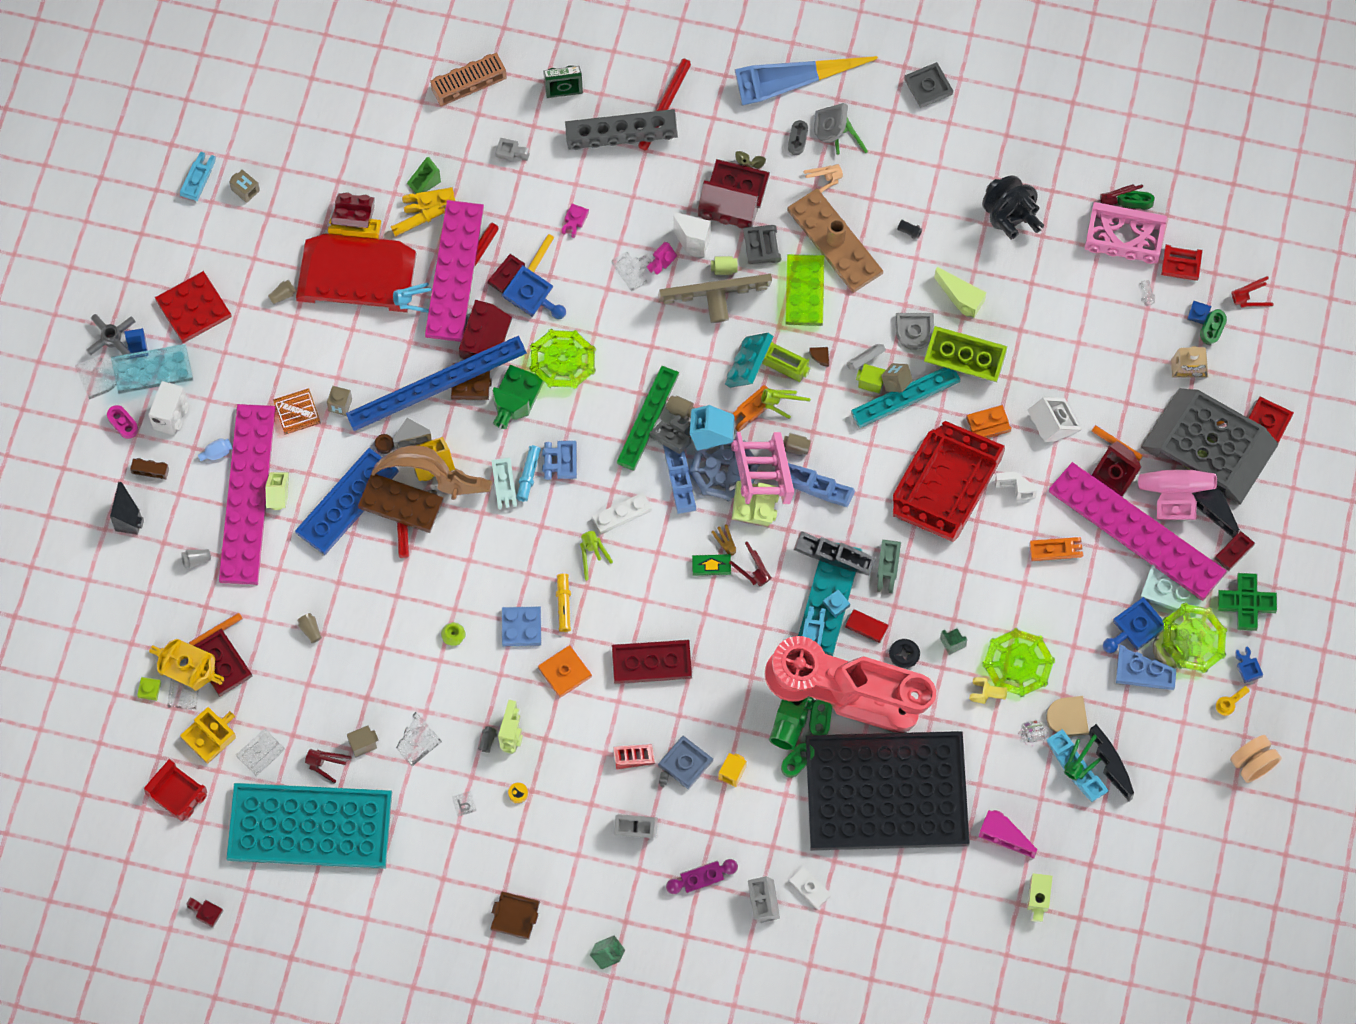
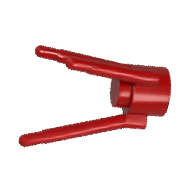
(1241, 295)

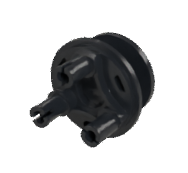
(1011, 204)

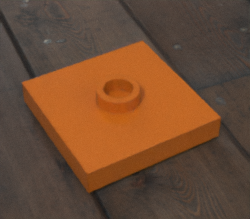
(564, 671)

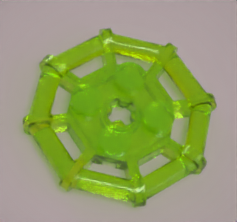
(562, 368)
(1204, 636)
(1022, 652)

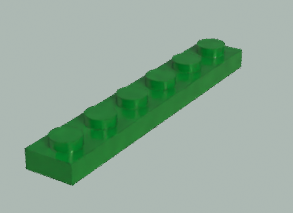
(648, 418)

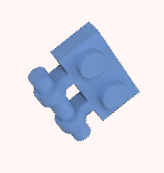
(566, 460)

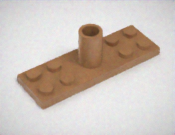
(835, 240)

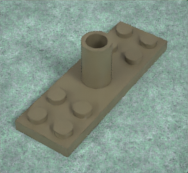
(715, 293)

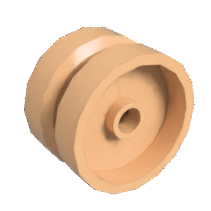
(1255, 758)

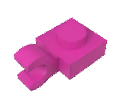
(663, 258)

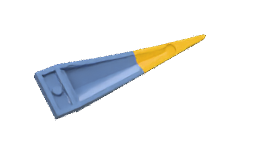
(769, 80)

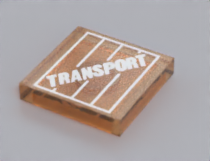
(296, 411)

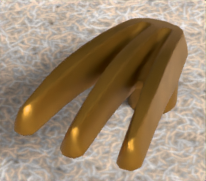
(728, 546)

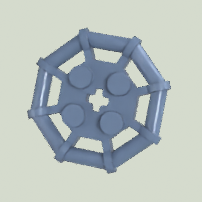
(714, 475)

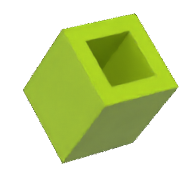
(870, 378)

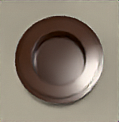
(384, 444)

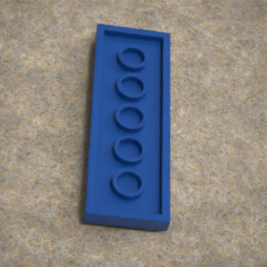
(340, 506)

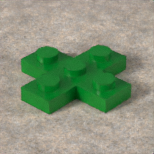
(1247, 601)

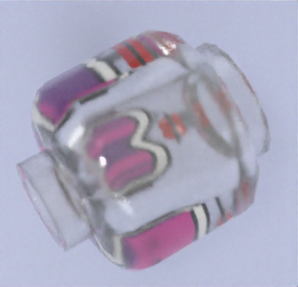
(1033, 733)

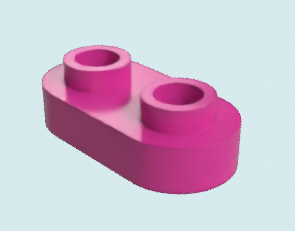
(122, 423)

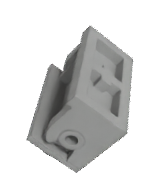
(763, 899)

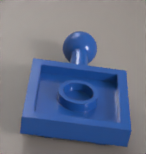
(530, 292)
(1138, 625)

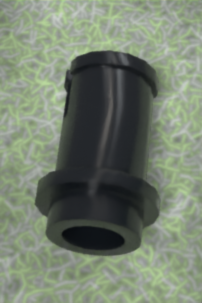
(910, 229)

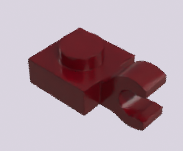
(206, 913)

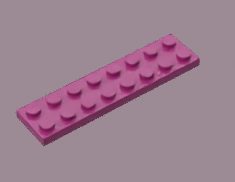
(454, 271)

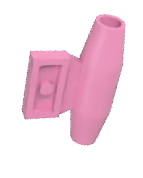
(1177, 491)

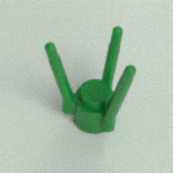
(1075, 769)

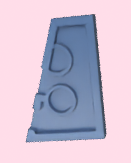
(1142, 671)

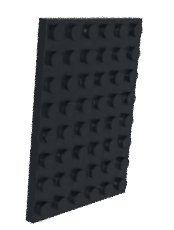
(887, 791)

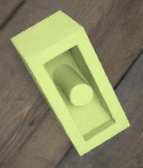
(277, 490)

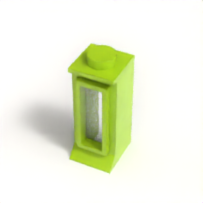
(786, 362)

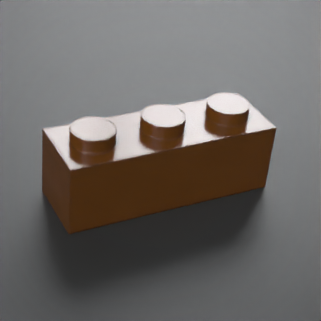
(149, 468)

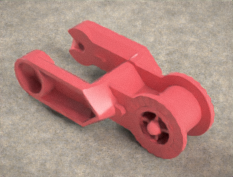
(854, 688)

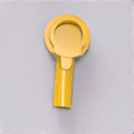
(1226, 705)

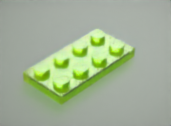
(804, 290)

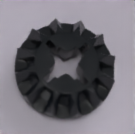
(909, 647)

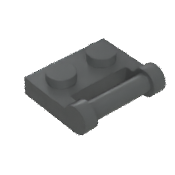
(756, 247)

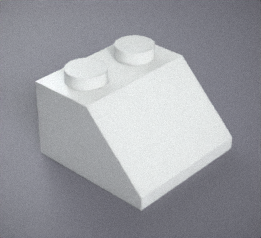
(692, 233)
(1053, 419)

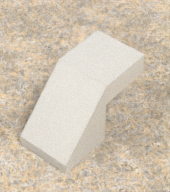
(1023, 487)

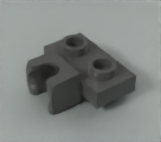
(674, 435)

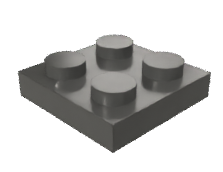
(928, 85)

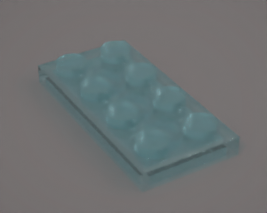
(151, 367)

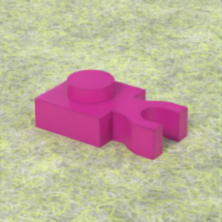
(575, 218)

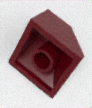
(1117, 468)

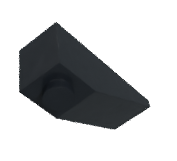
(1216, 508)

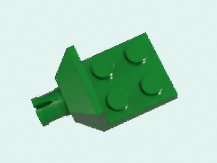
(515, 395)

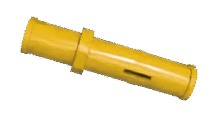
(418, 219)
(563, 594)

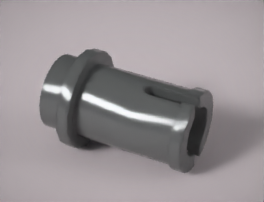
(487, 739)

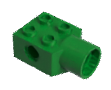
(789, 722)

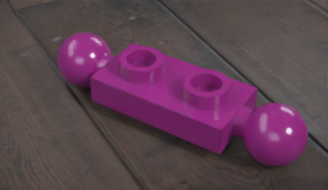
(702, 876)

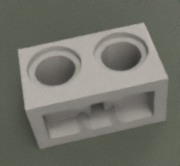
(635, 826)

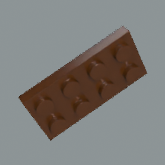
(400, 502)

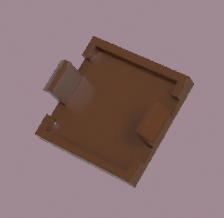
(515, 915)

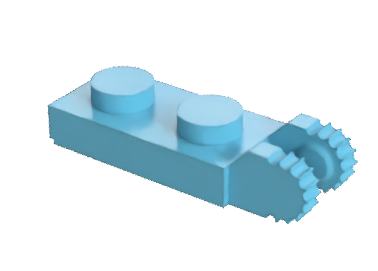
(197, 177)
(812, 628)

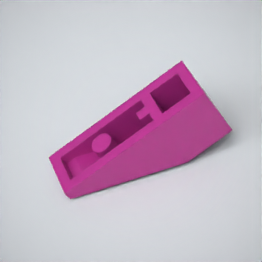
(1003, 832)

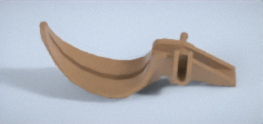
(427, 459)

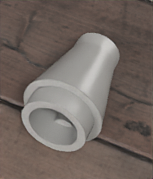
(195, 557)

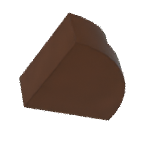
(820, 355)

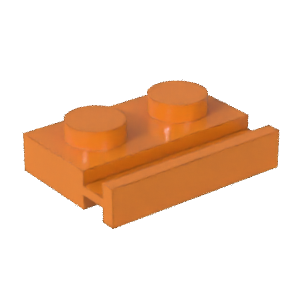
(989, 422)

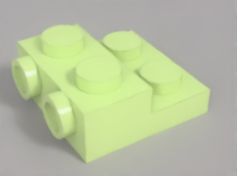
(760, 509)
(510, 732)

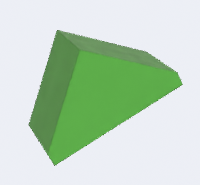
(425, 177)

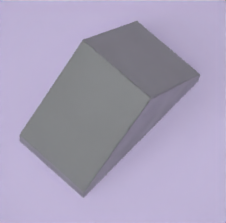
(411, 434)

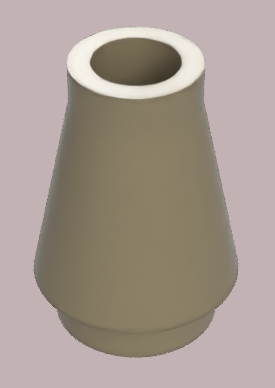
(283, 291)
(309, 626)

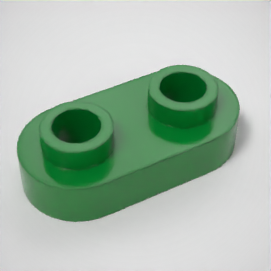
(1136, 199)
(1213, 328)
(822, 717)
(796, 761)

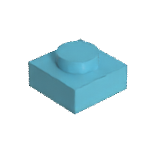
(836, 603)

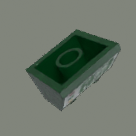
(563, 81)

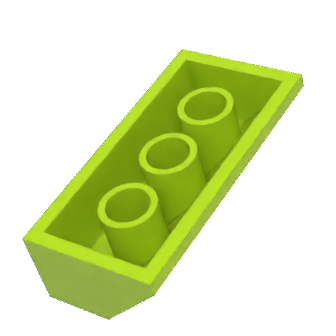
(966, 354)

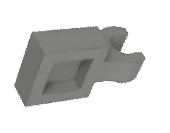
(509, 149)

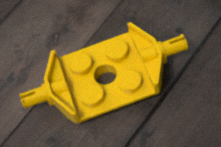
(198, 669)

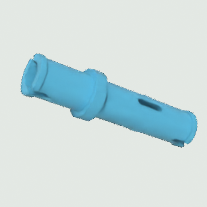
(526, 480)

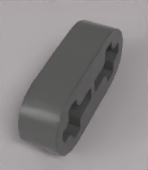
(801, 138)

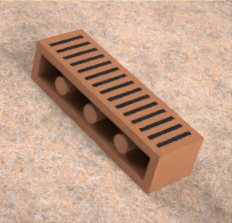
(468, 79)

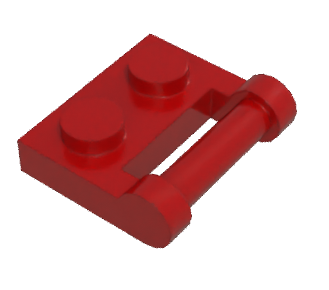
(1181, 267)

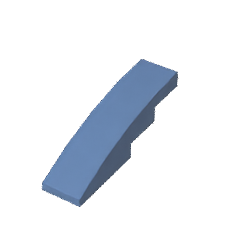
(680, 481)
(820, 486)

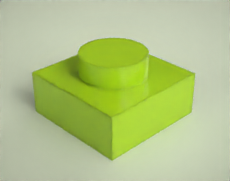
(149, 688)

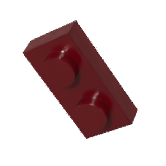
(505, 273)
(1234, 551)

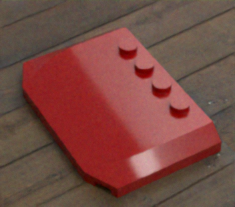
(355, 270)
(946, 480)

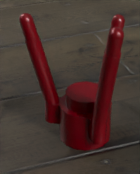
(1110, 197)
(761, 575)
(316, 758)

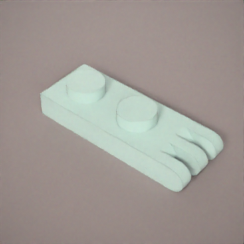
(504, 482)

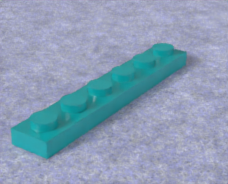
(913, 393)

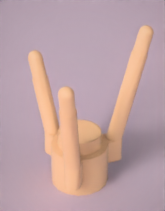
(830, 172)

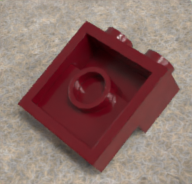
(353, 210)

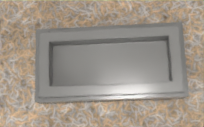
(866, 356)

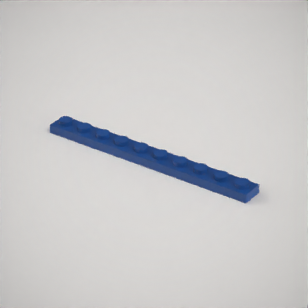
(436, 383)

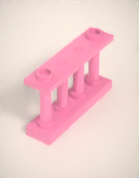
(778, 460)

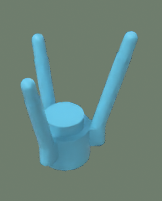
(404, 296)

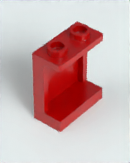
(175, 791)

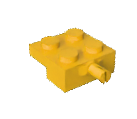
(209, 734)

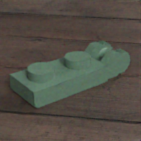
(888, 563)

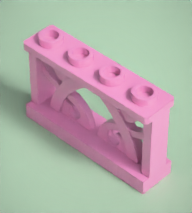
(1134, 248)

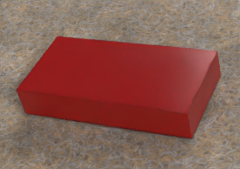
(866, 626)

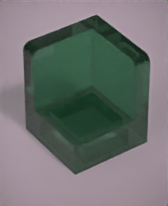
(953, 640)
(607, 952)

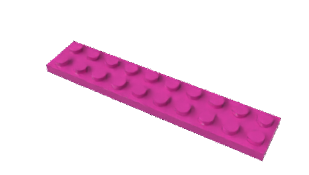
(247, 494)
(1137, 531)

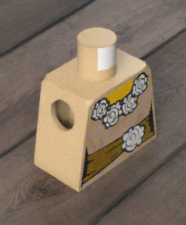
(1189, 363)

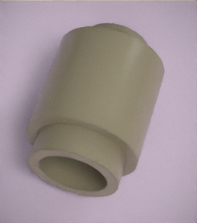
(680, 406)
(796, 444)

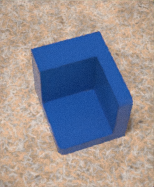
(136, 340)

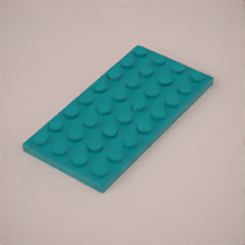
(309, 825)

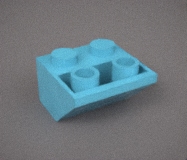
(711, 427)

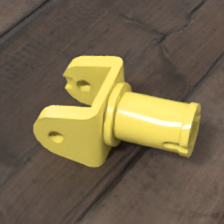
(988, 691)

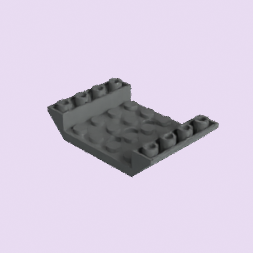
(1236, 456)

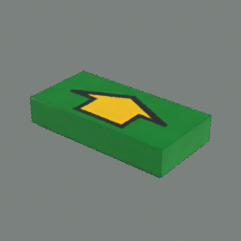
(711, 564)

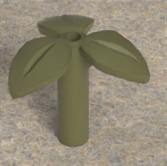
(744, 159)

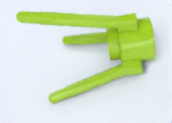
(771, 397)
(591, 543)

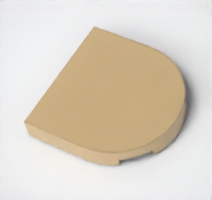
(1068, 715)

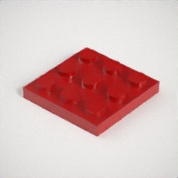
(193, 307)

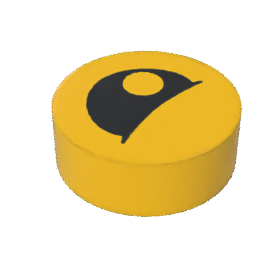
(518, 792)

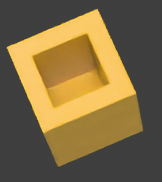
(732, 769)

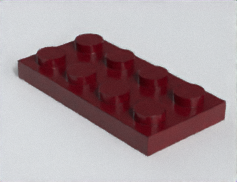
(651, 661)

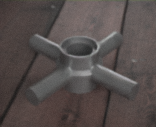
(106, 330)

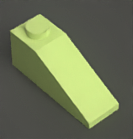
(962, 294)

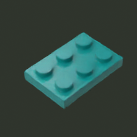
(748, 360)

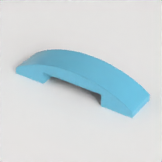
(1062, 747)

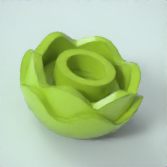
(455, 639)

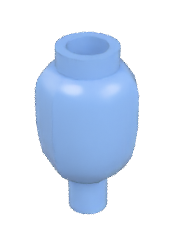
(216, 450)

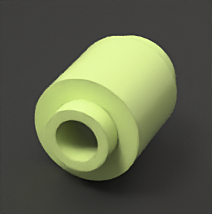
(724, 265)

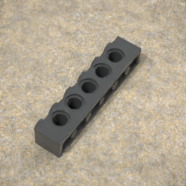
(614, 124)

